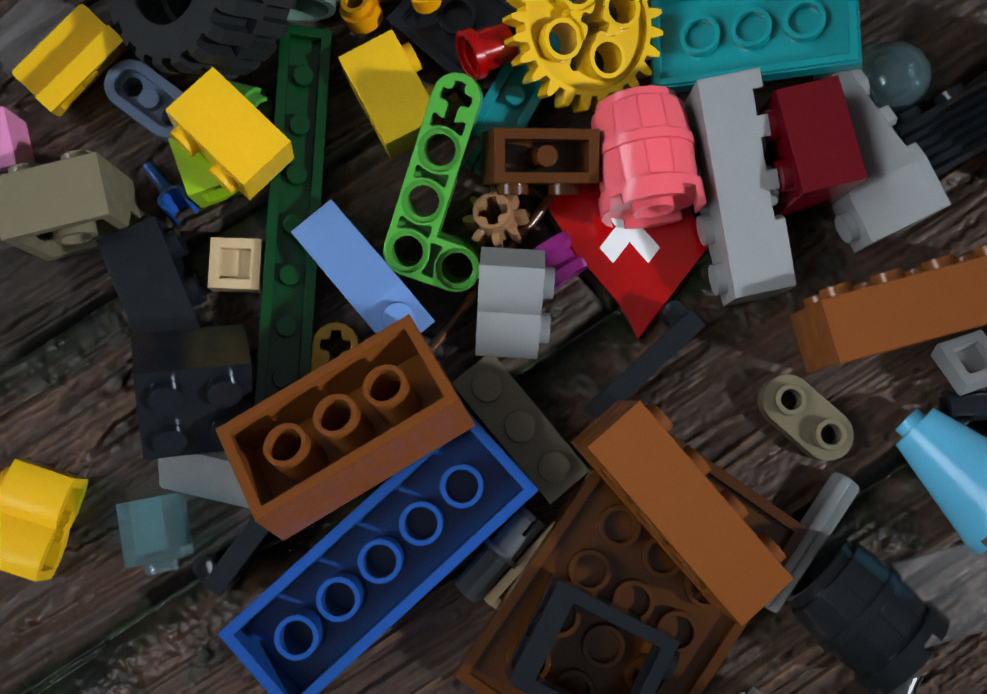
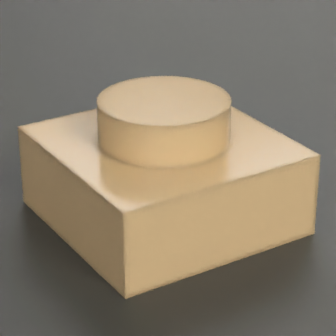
(236, 264)

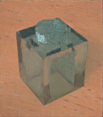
(155, 532)

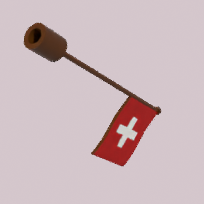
(631, 264)

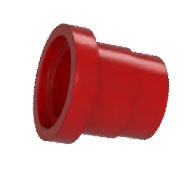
(484, 49)

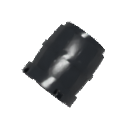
(867, 616)

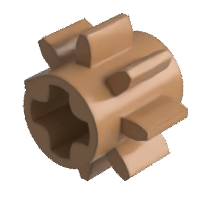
(483, 218)

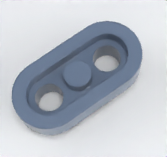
(150, 104)

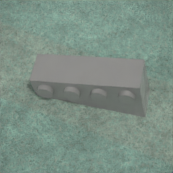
(738, 221)

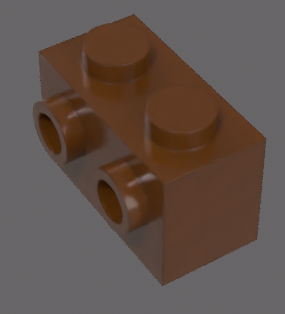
(540, 157)

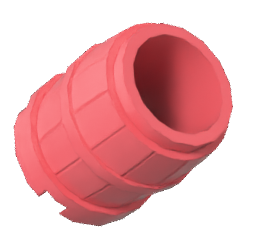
(646, 158)

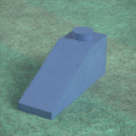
(358, 270)

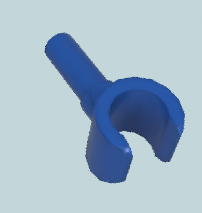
(170, 197)

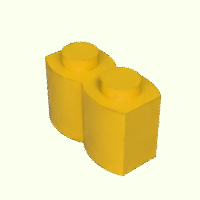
(36, 517)

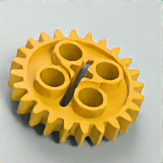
(621, 43)

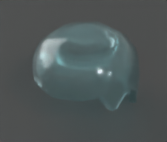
(897, 75)

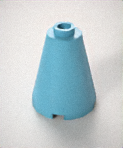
(952, 468)

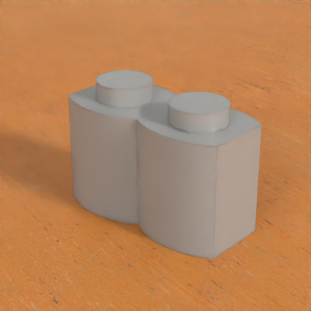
(511, 302)

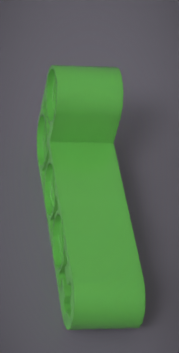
(443, 179)

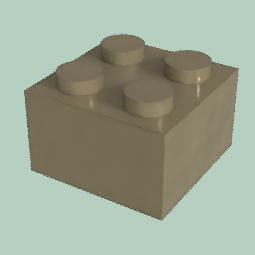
(65, 204)

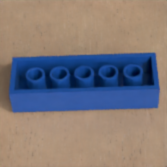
(377, 564)

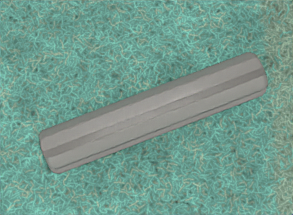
(821, 521)

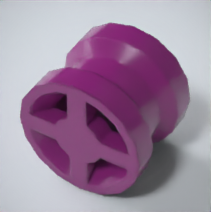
(561, 256)

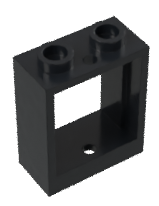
(547, 623)

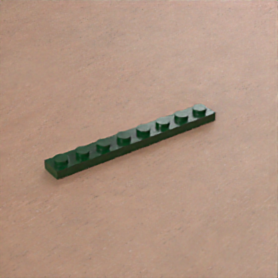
(292, 198)

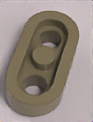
(806, 419)

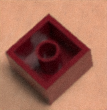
(812, 145)

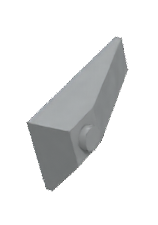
(899, 181)

